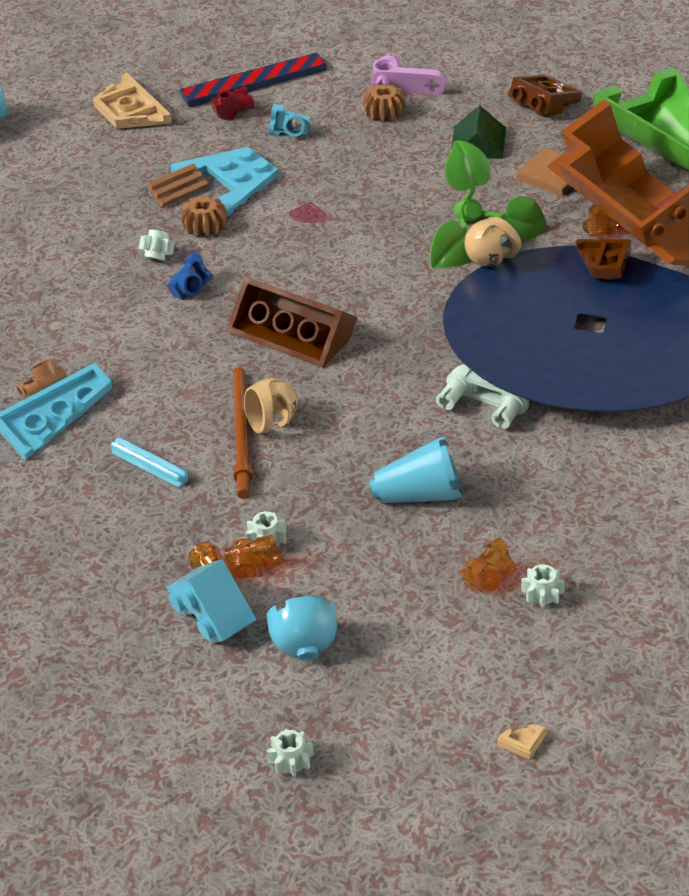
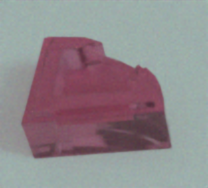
(308, 212)

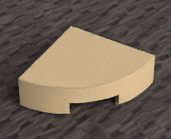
(523, 740)

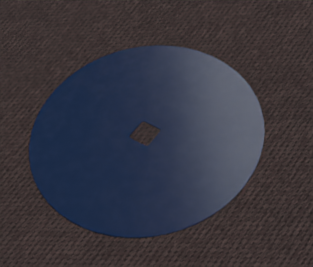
(520, 335)

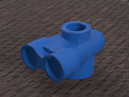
(190, 277)

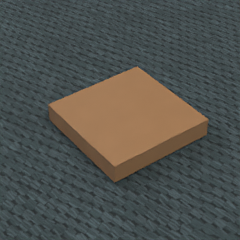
(539, 175)

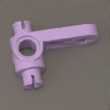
(411, 80)

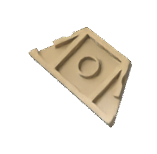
(130, 105)

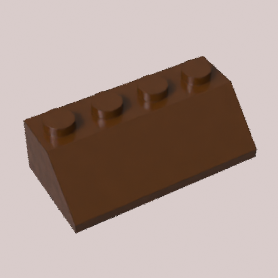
(289, 323)

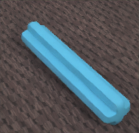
(149, 462)

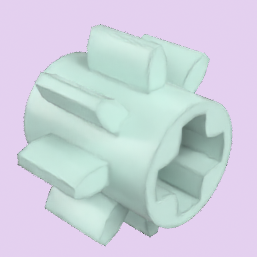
(156, 245)
(267, 524)
(542, 585)
(290, 752)

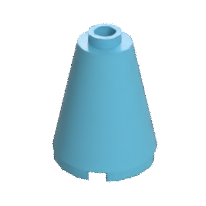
(419, 476)

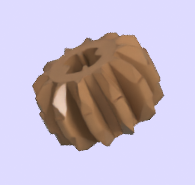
(384, 102)
(203, 216)

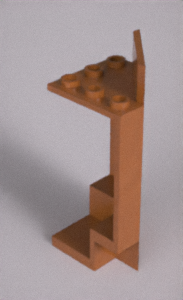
(617, 183)

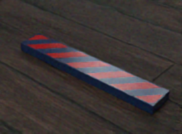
(254, 78)

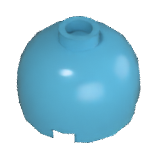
(303, 626)

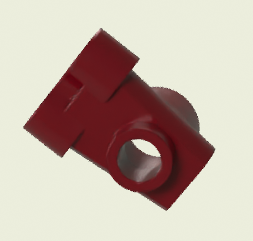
(228, 103)

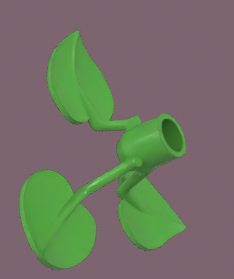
(464, 170)

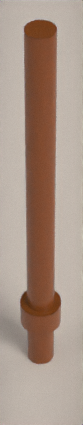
(242, 469)

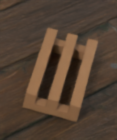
(177, 176)

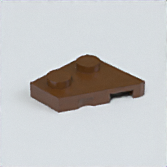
(604, 256)

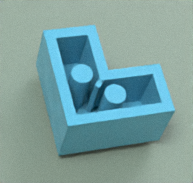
(213, 599)

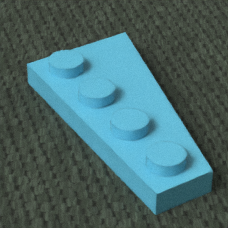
(47, 413)

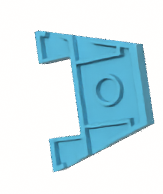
(238, 170)

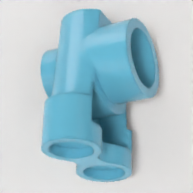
(282, 120)

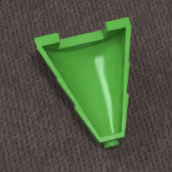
(657, 118)

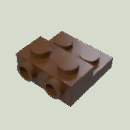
(543, 94)

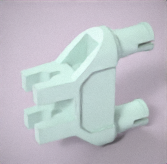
(466, 383)

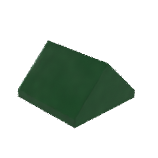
(483, 132)

